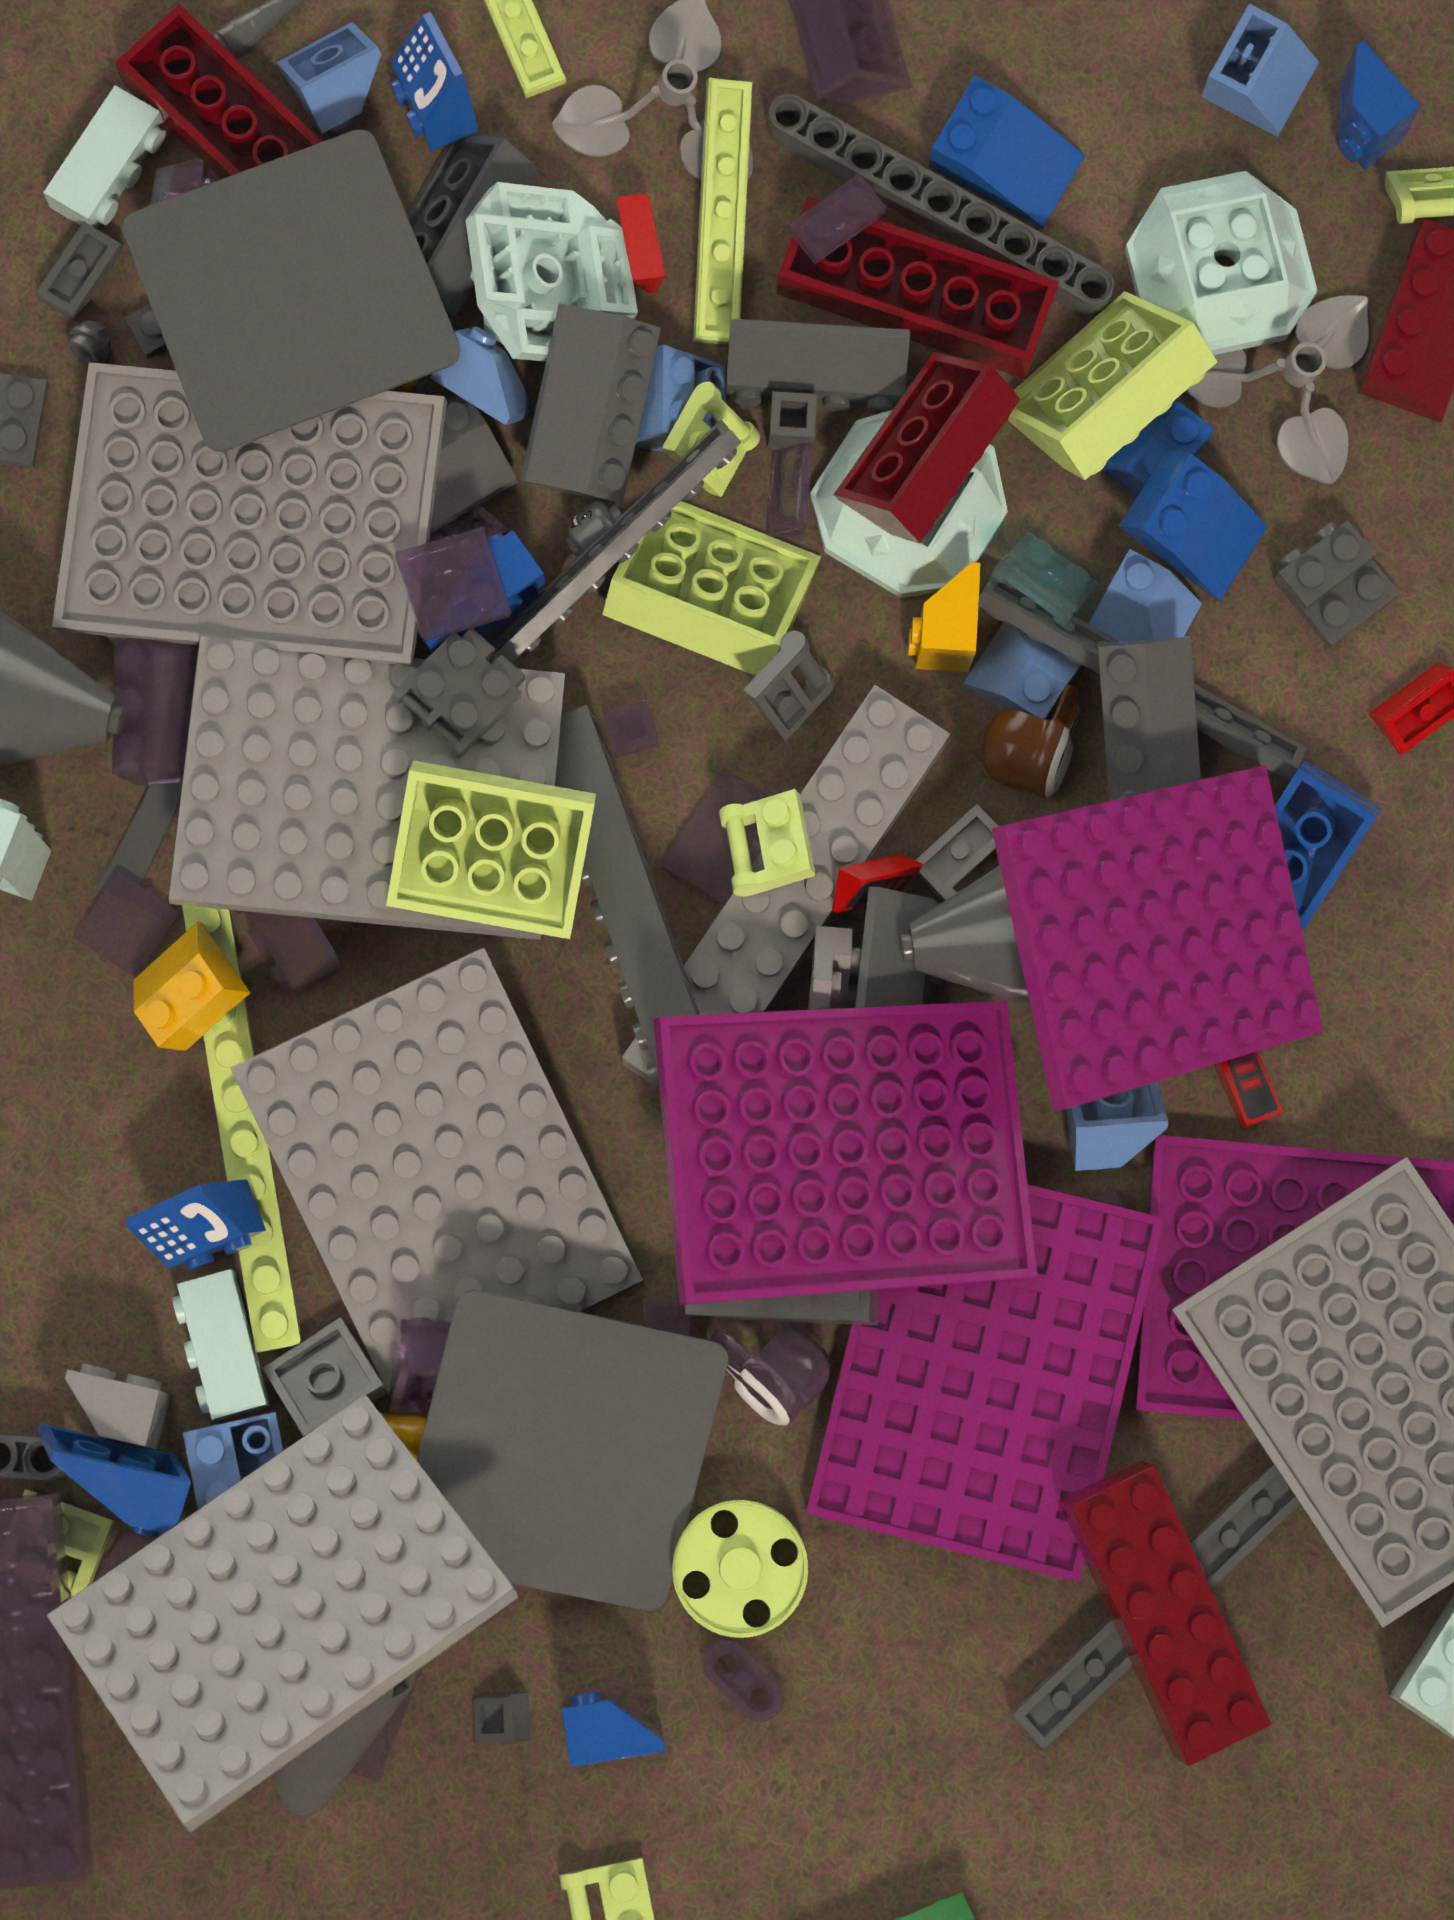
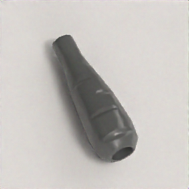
(250, 27)

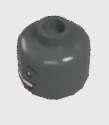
(592, 524)

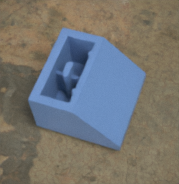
(1261, 71)
(669, 389)
(230, 1452)

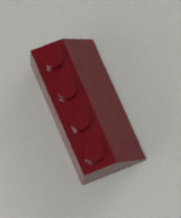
(1416, 341)
(928, 445)

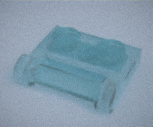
(1046, 578)

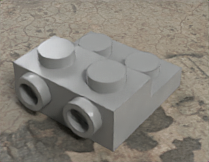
(831, 967)

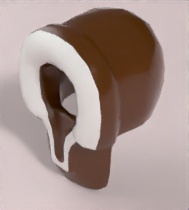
(1029, 750)

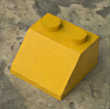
(947, 627)
(186, 990)

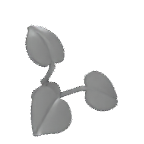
(685, 41)
(1328, 335)

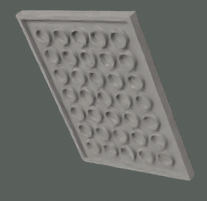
(248, 542)
(306, 777)
(434, 1157)
(1348, 1378)
(280, 1610)

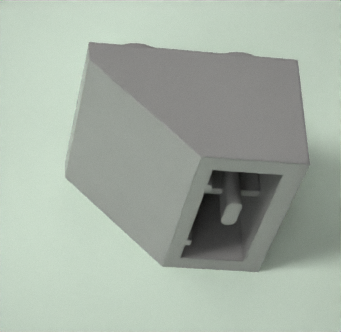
(118, 1409)

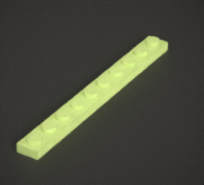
(248, 1157)

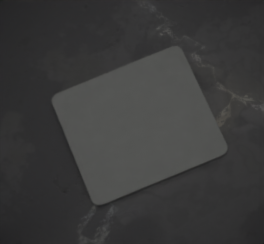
(290, 290)
(571, 1443)

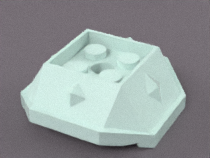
(1233, 217)
(539, 252)
(895, 562)

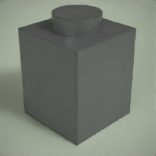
(791, 419)

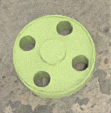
(740, 1568)

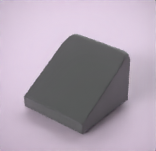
(501, 1718)

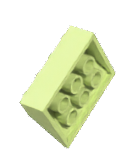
(1109, 383)
(713, 587)
(490, 849)

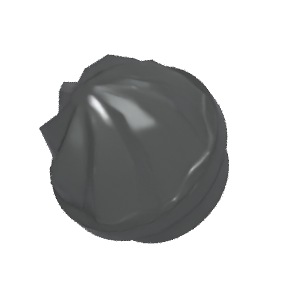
(89, 342)

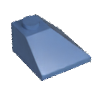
(333, 76)
(486, 378)
(1145, 602)
(1021, 673)
(1115, 1127)

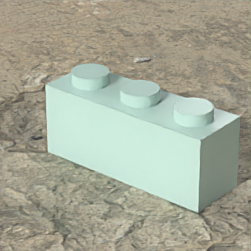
(106, 159)
(221, 1345)

